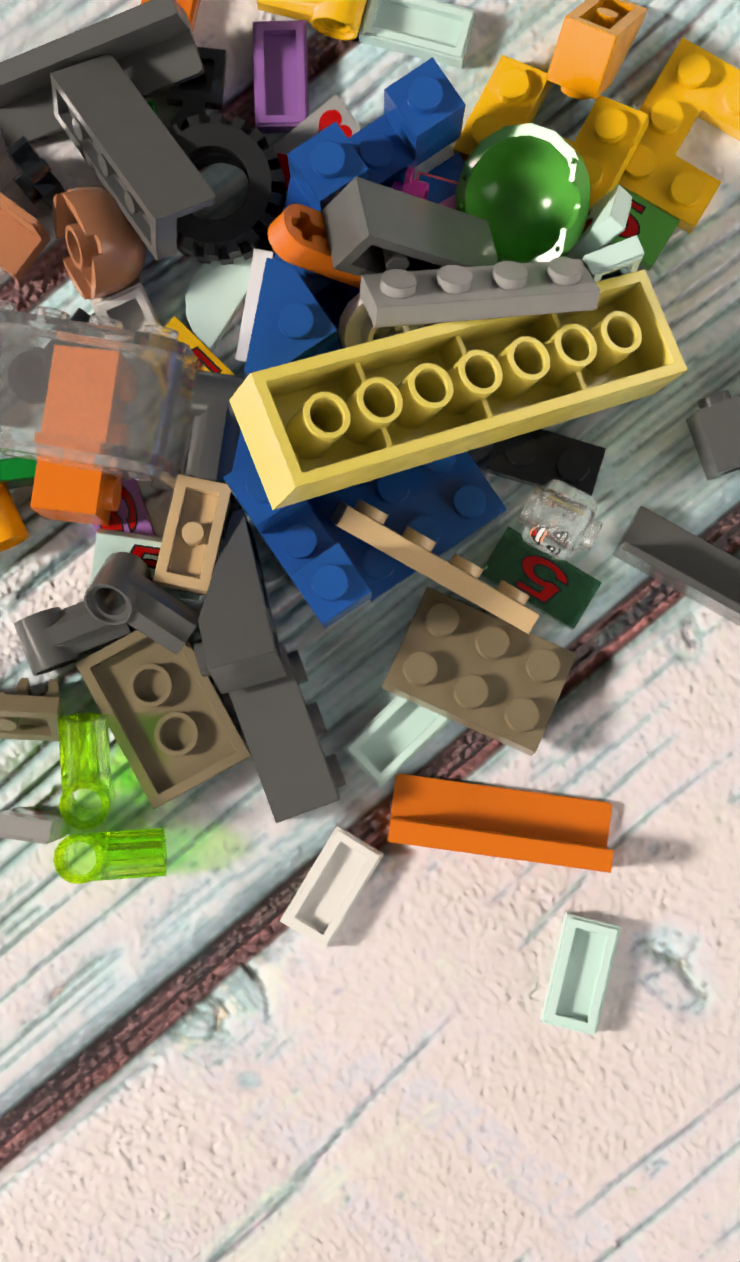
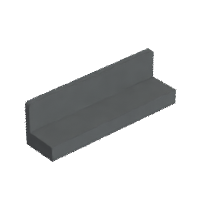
(147, 41)
(129, 150)
(682, 562)

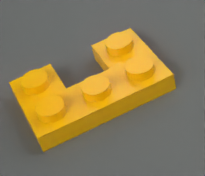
(687, 88)
(514, 99)

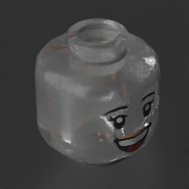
(559, 519)

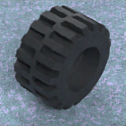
(247, 227)

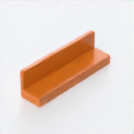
(501, 822)

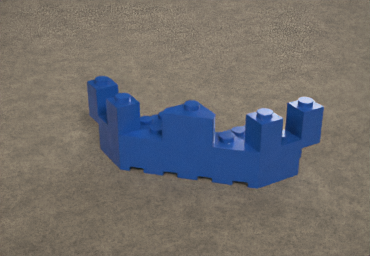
(301, 319)

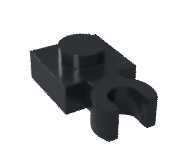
(201, 92)
(34, 174)

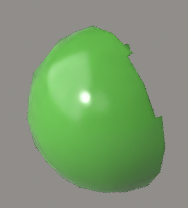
(528, 190)

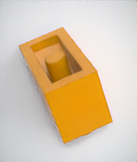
(594, 46)

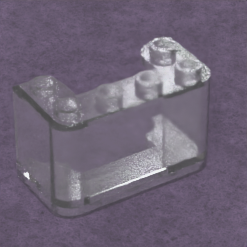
(95, 394)

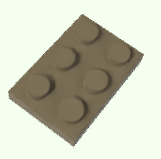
(479, 671)
(163, 715)

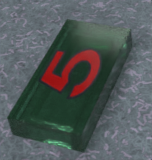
(552, 584)

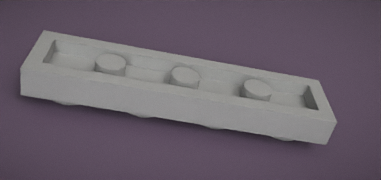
(478, 292)

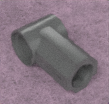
(214, 426)
(126, 594)
(59, 636)

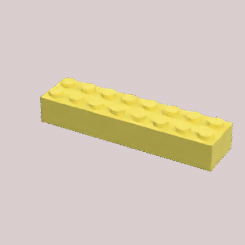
(449, 390)

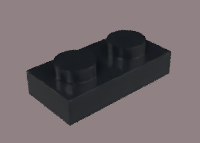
(544, 457)

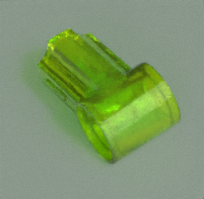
(85, 765)
(118, 855)

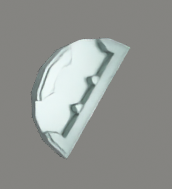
(216, 298)

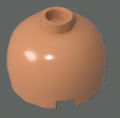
(100, 241)

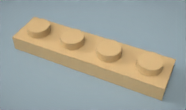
(415, 551)

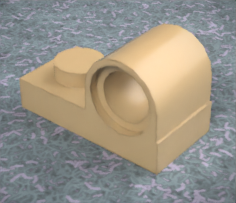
(193, 534)

